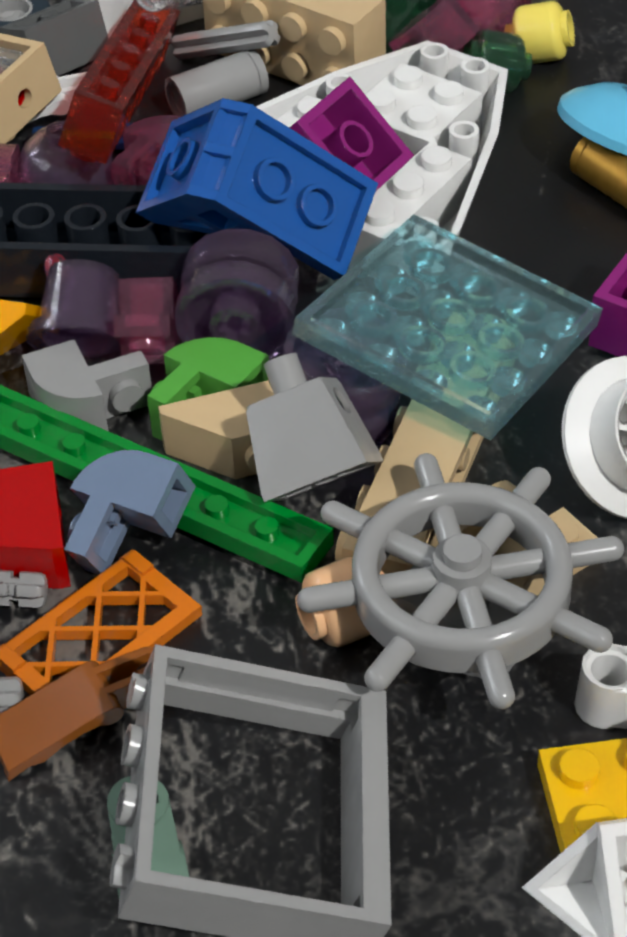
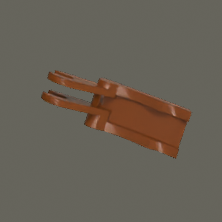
(65, 710)

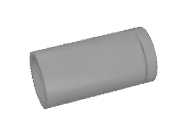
(231, 77)

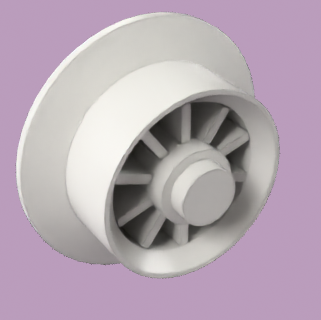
(597, 434)

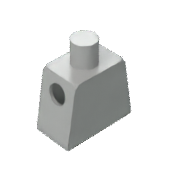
(305, 432)

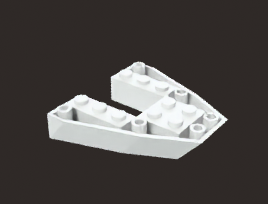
(442, 110)

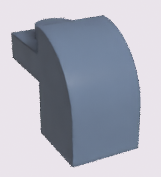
(123, 492)

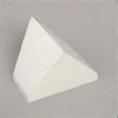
(588, 882)

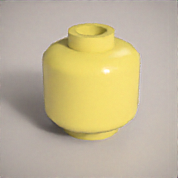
(544, 29)

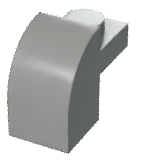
(91, 393)

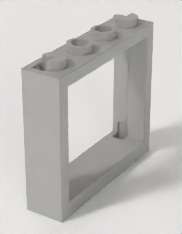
(277, 700)

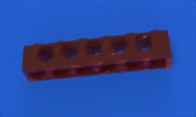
(117, 83)

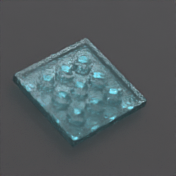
(448, 325)

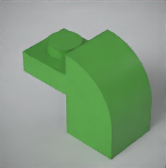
(203, 369)

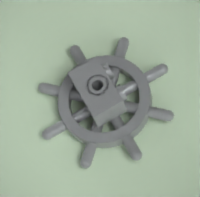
(455, 600)

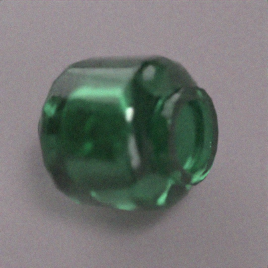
(503, 50)

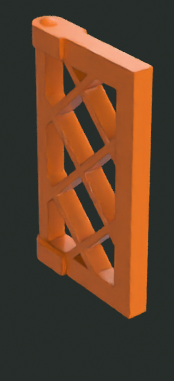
(154, 590)

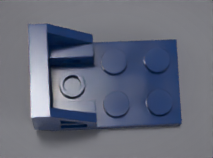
(254, 173)

